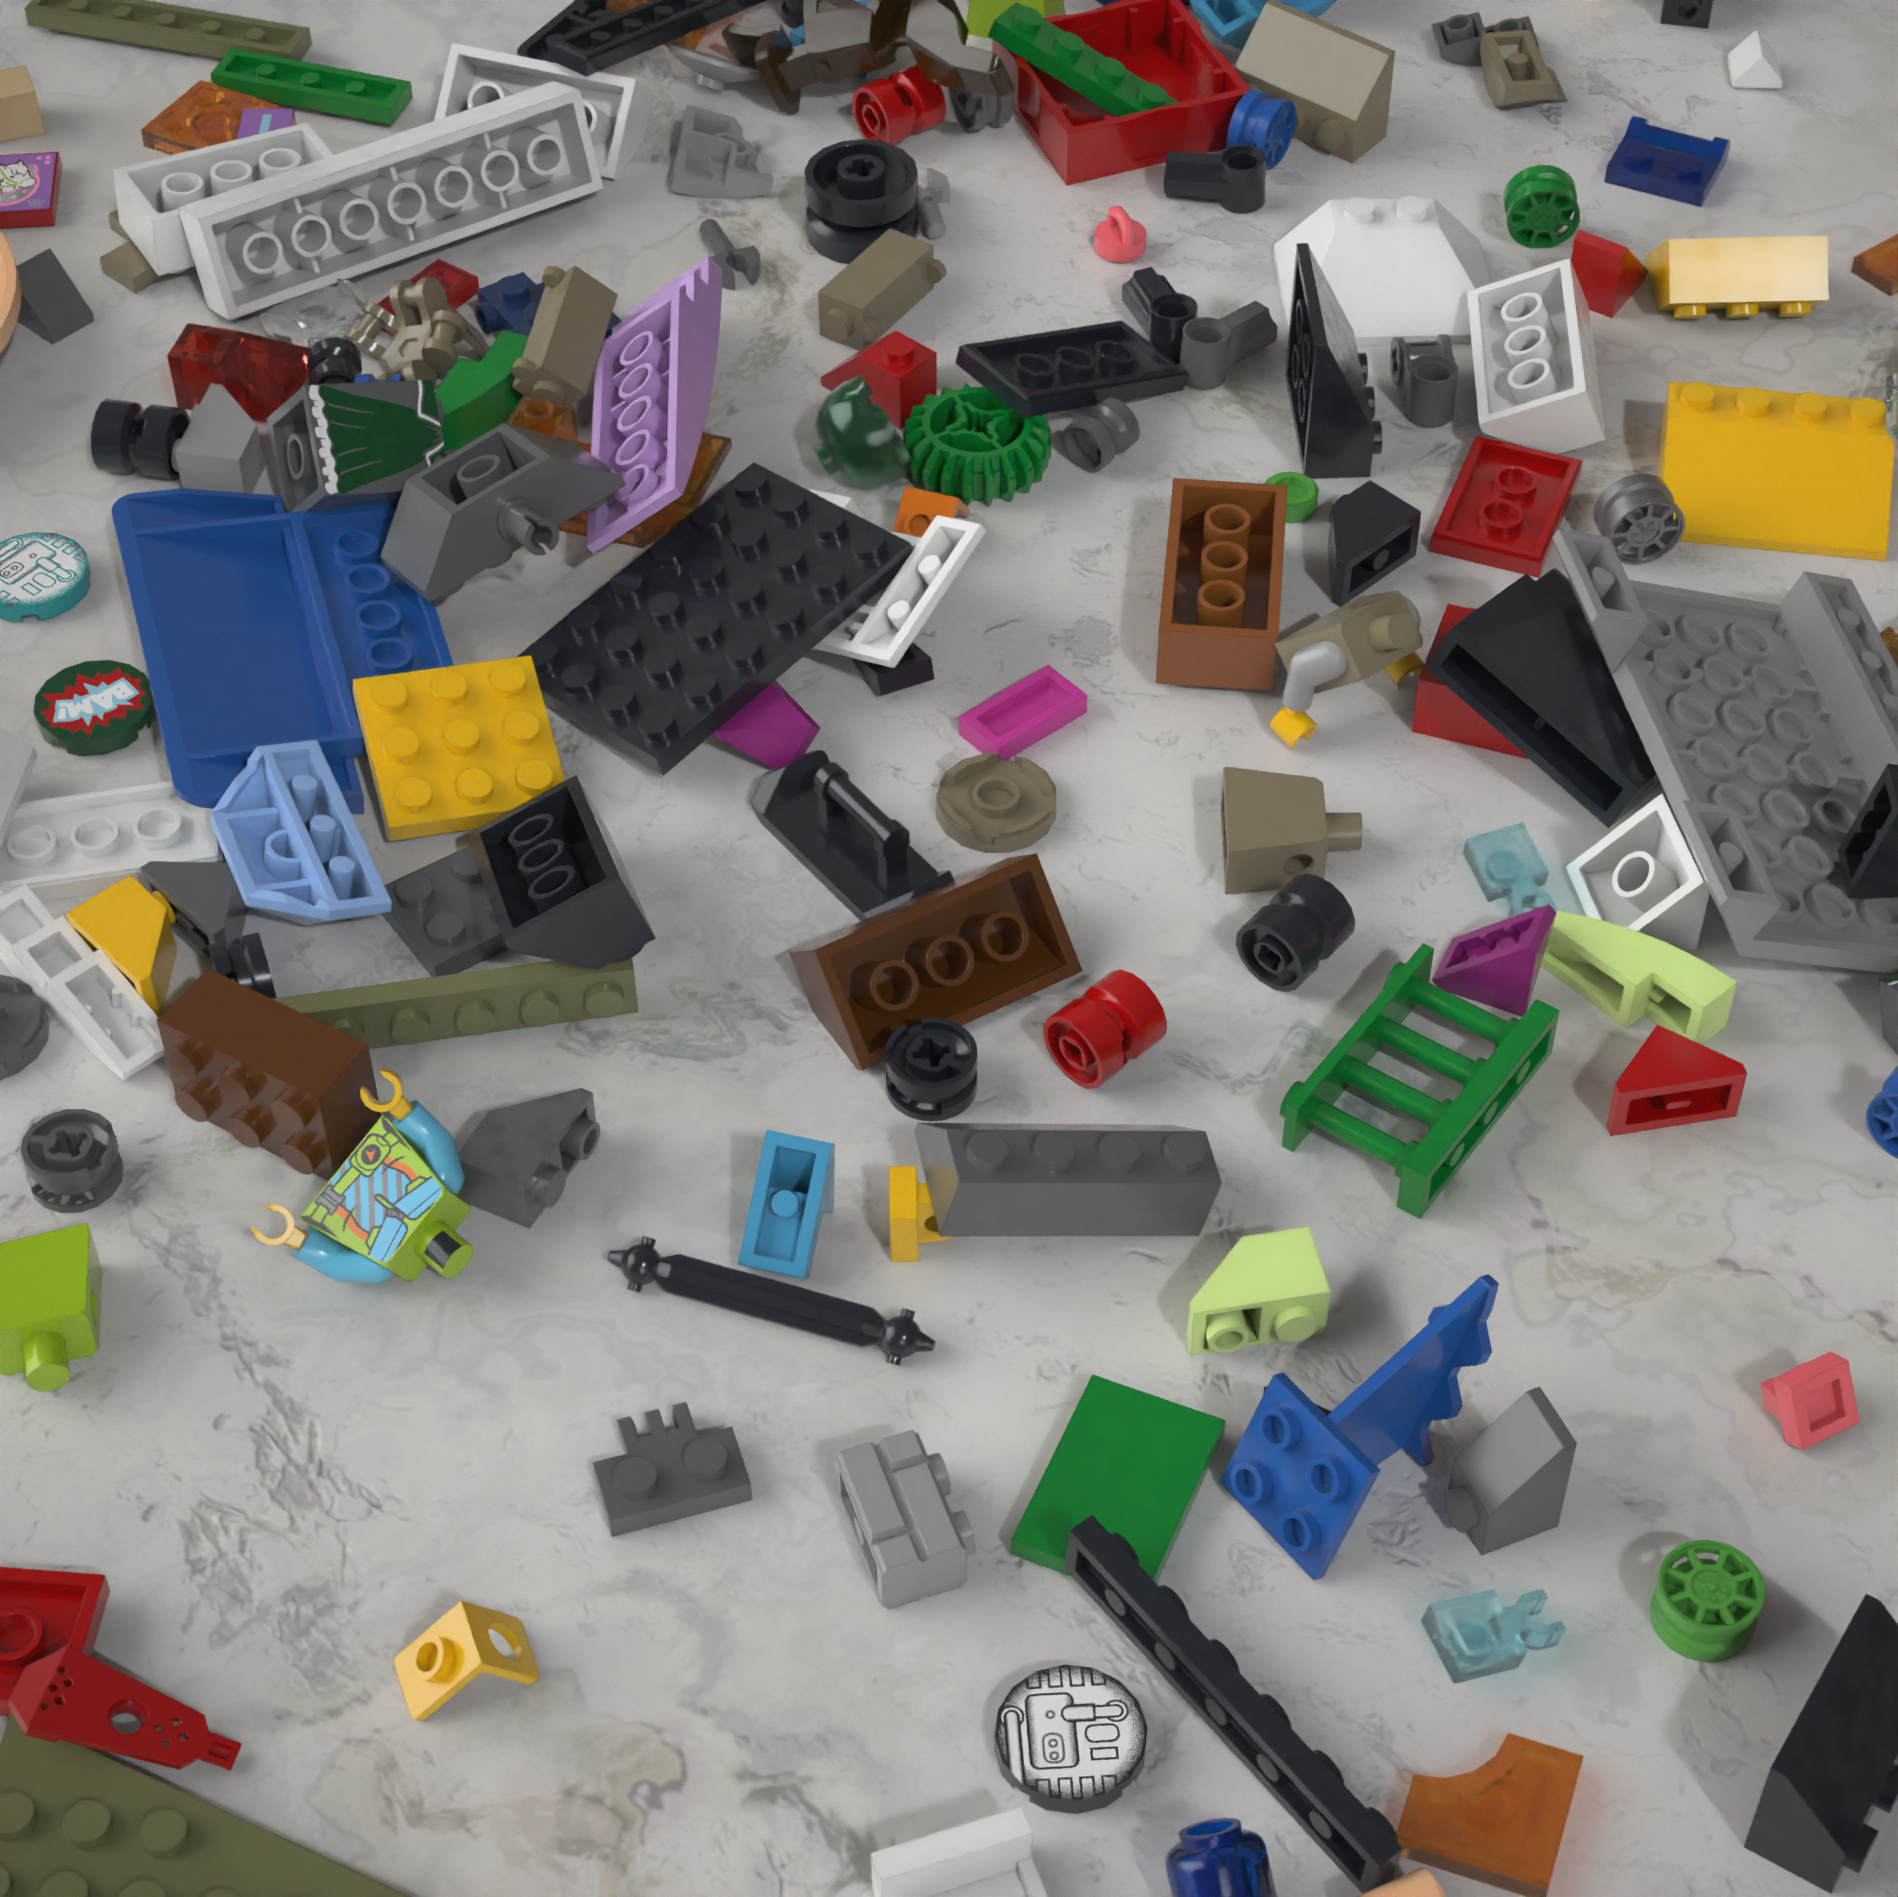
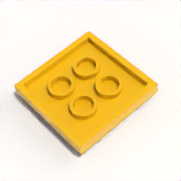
(456, 744)

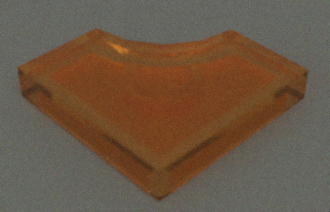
(1494, 1821)

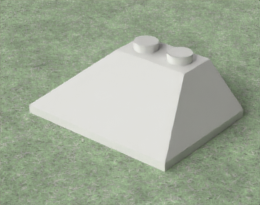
(1392, 266)
(894, 615)

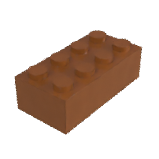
(1222, 585)

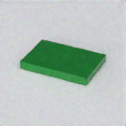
(1128, 1465)

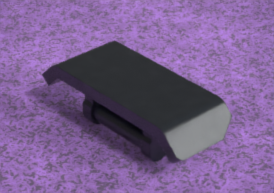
(842, 836)

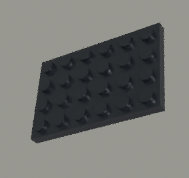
(712, 616)

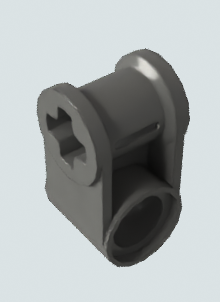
(1425, 379)

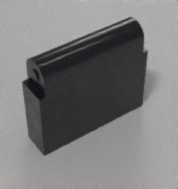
(1546, 688)

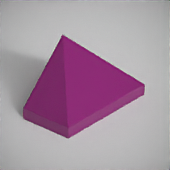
(771, 728)
(1498, 961)

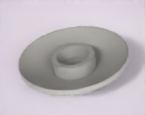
(713, 70)

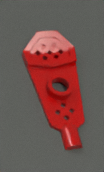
(97, 1696)

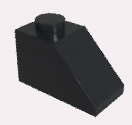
(1368, 539)

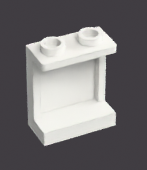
(965, 1861)

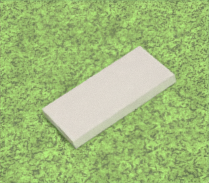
(100, 837)

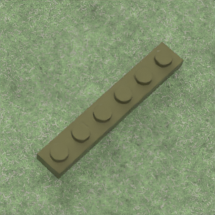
(169, 27)
(473, 1002)

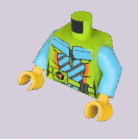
(388, 1203)

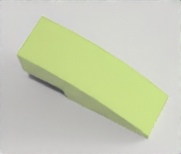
(1638, 976)

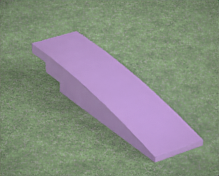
(654, 398)

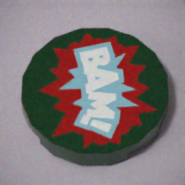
(94, 707)

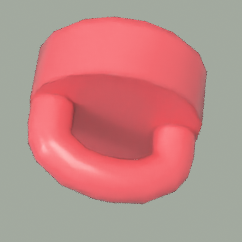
(1120, 237)

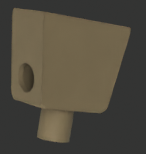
(1278, 829)

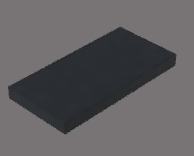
(1071, 368)

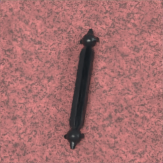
(772, 1300)

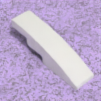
(78, 985)

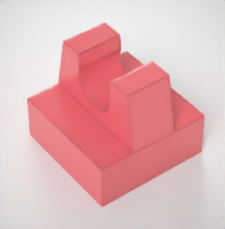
(1812, 1400)

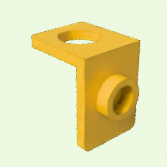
(457, 1652)

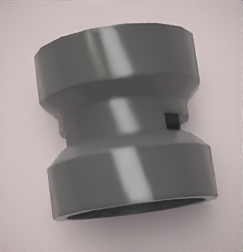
(1096, 438)

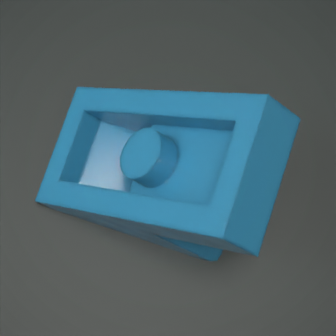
(788, 1204)

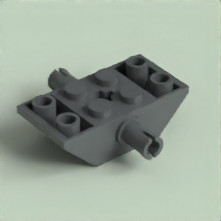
(489, 502)

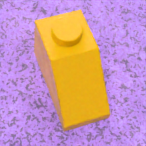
(134, 935)

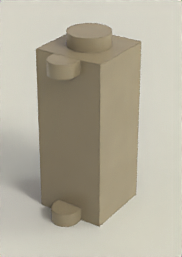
(877, 289)
(564, 337)

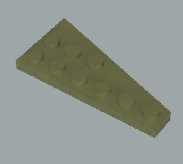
(105, 1830)

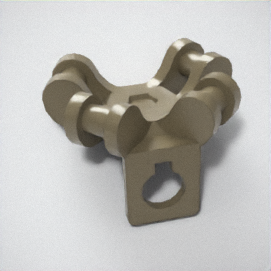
(417, 348)

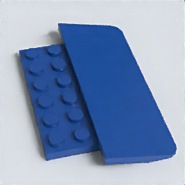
(263, 625)

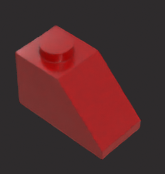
(895, 370)

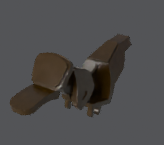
(857, 39)

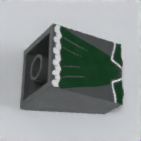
(354, 442)

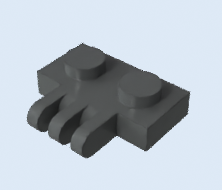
(669, 1473)

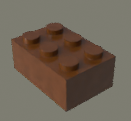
(268, 1074)

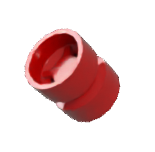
(898, 106)
(1105, 1029)

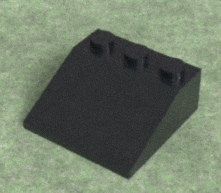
(1327, 380)

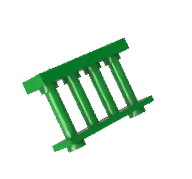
(1453, 1125)

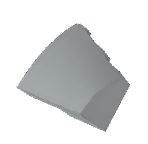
(715, 158)

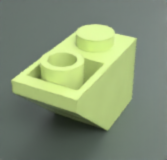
(1261, 1294)

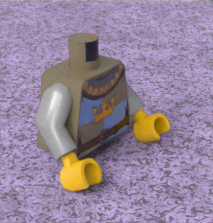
(1344, 649)

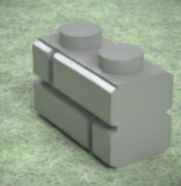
(903, 1519)

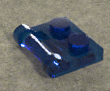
(1648, 165)

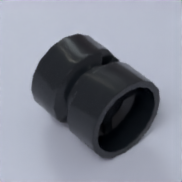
(135, 438)
(1295, 932)

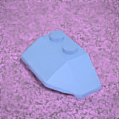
(296, 839)

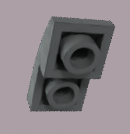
(1461, 36)

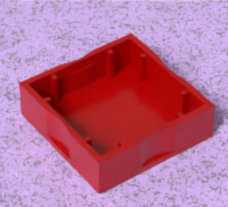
(1160, 46)

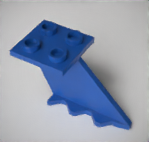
(1313, 1471)

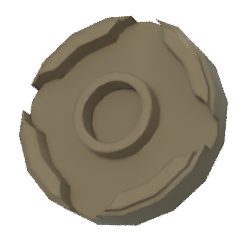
(996, 803)

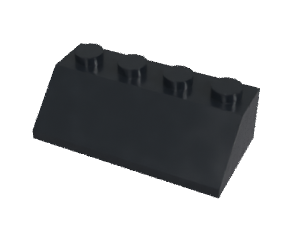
(560, 881)

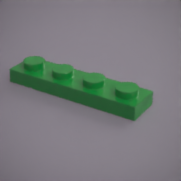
(1075, 63)
(313, 86)

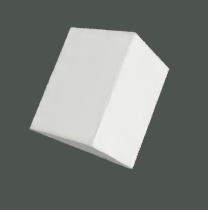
(1754, 64)

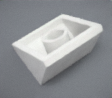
(1645, 878)

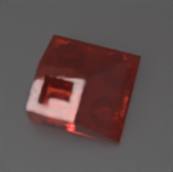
(251, 367)

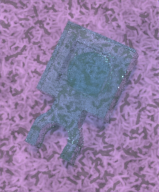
(1509, 867)
(1483, 1637)

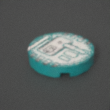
(41, 575)

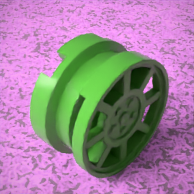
(1706, 1604)

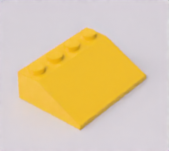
(1778, 469)

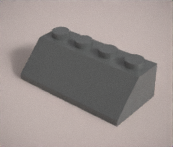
(1068, 1179)

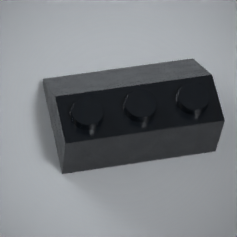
(1836, 1759)

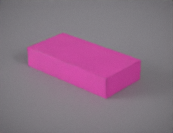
(1023, 714)

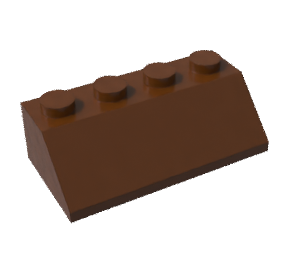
(938, 957)

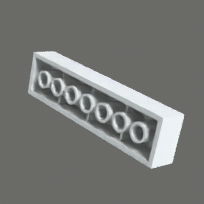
(390, 199)

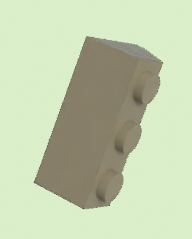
(1330, 75)

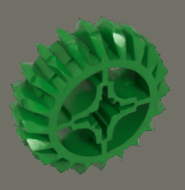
(975, 446)

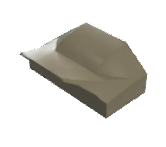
(1516, 69)

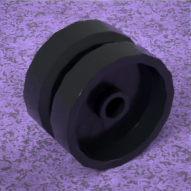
(857, 195)

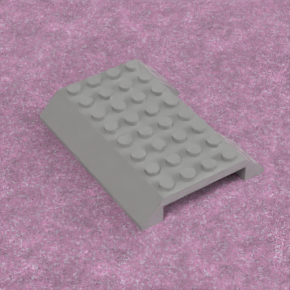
(1763, 742)

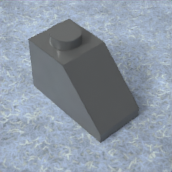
(1512, 1475)

